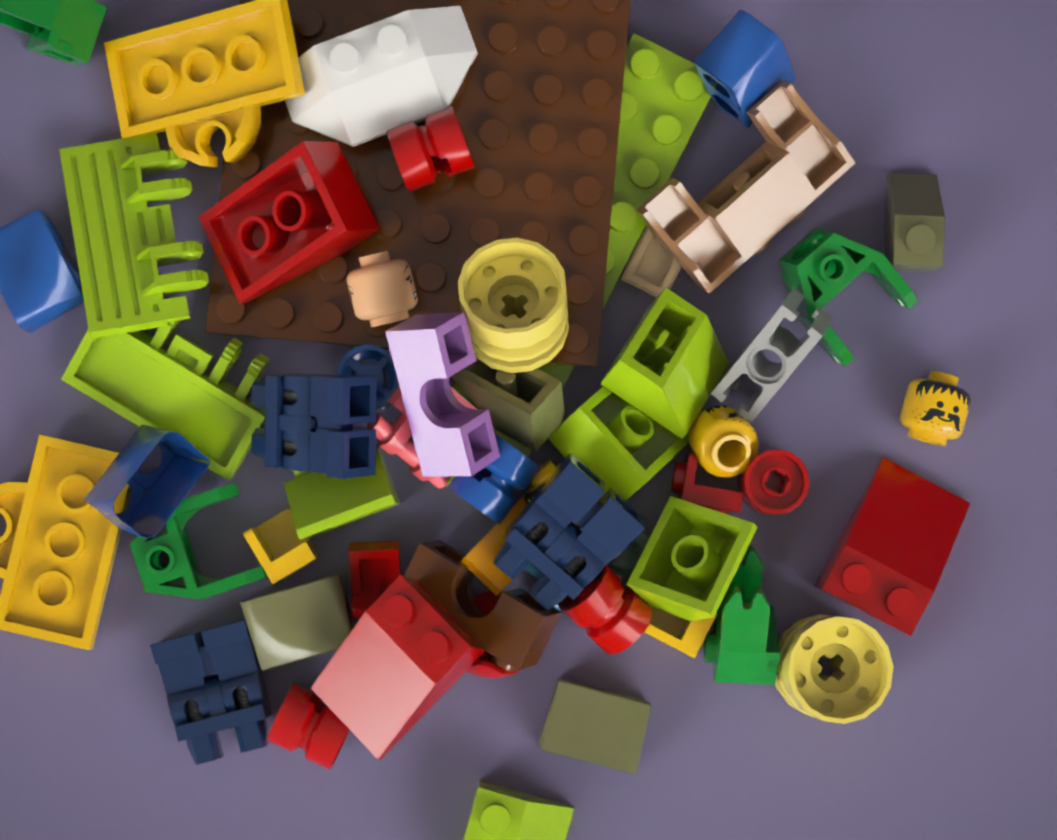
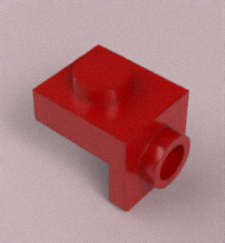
(705, 496)
(372, 571)

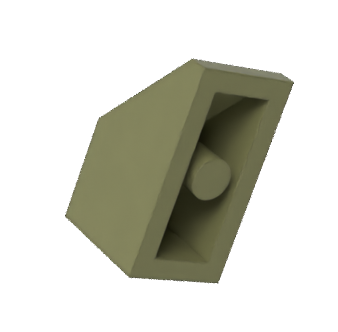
(914, 223)
(520, 404)

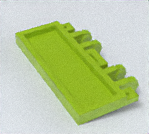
(123, 239)
(171, 392)

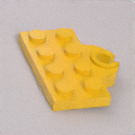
(206, 78)
(57, 545)

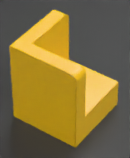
(279, 547)
(679, 632)

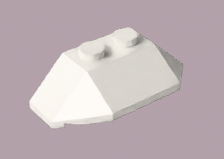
(384, 74)

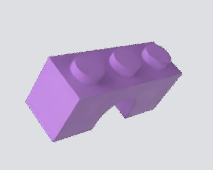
(444, 432)

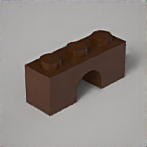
(515, 628)

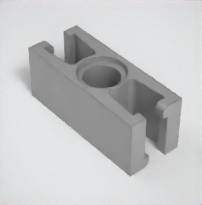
(781, 341)

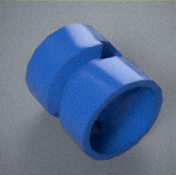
(372, 361)
(494, 485)

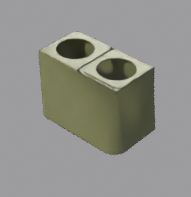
(298, 621)
(595, 726)

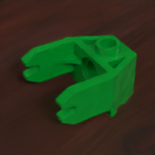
(56, 27)
(824, 266)
(183, 573)
(745, 630)

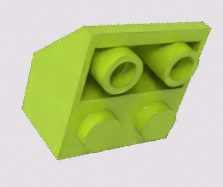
(669, 363)

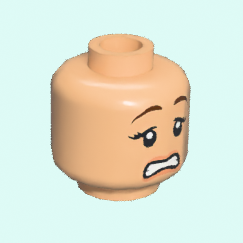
(382, 289)

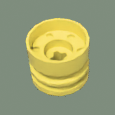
(514, 304)
(859, 664)

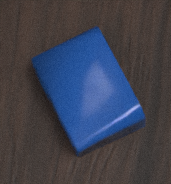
(746, 63)
(36, 272)
(167, 483)

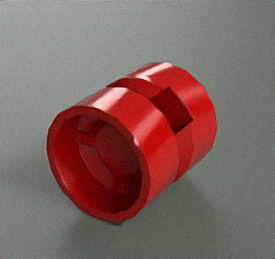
(430, 149)
(774, 482)
(609, 612)
(308, 725)

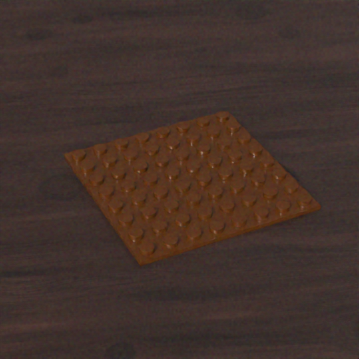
(544, 152)

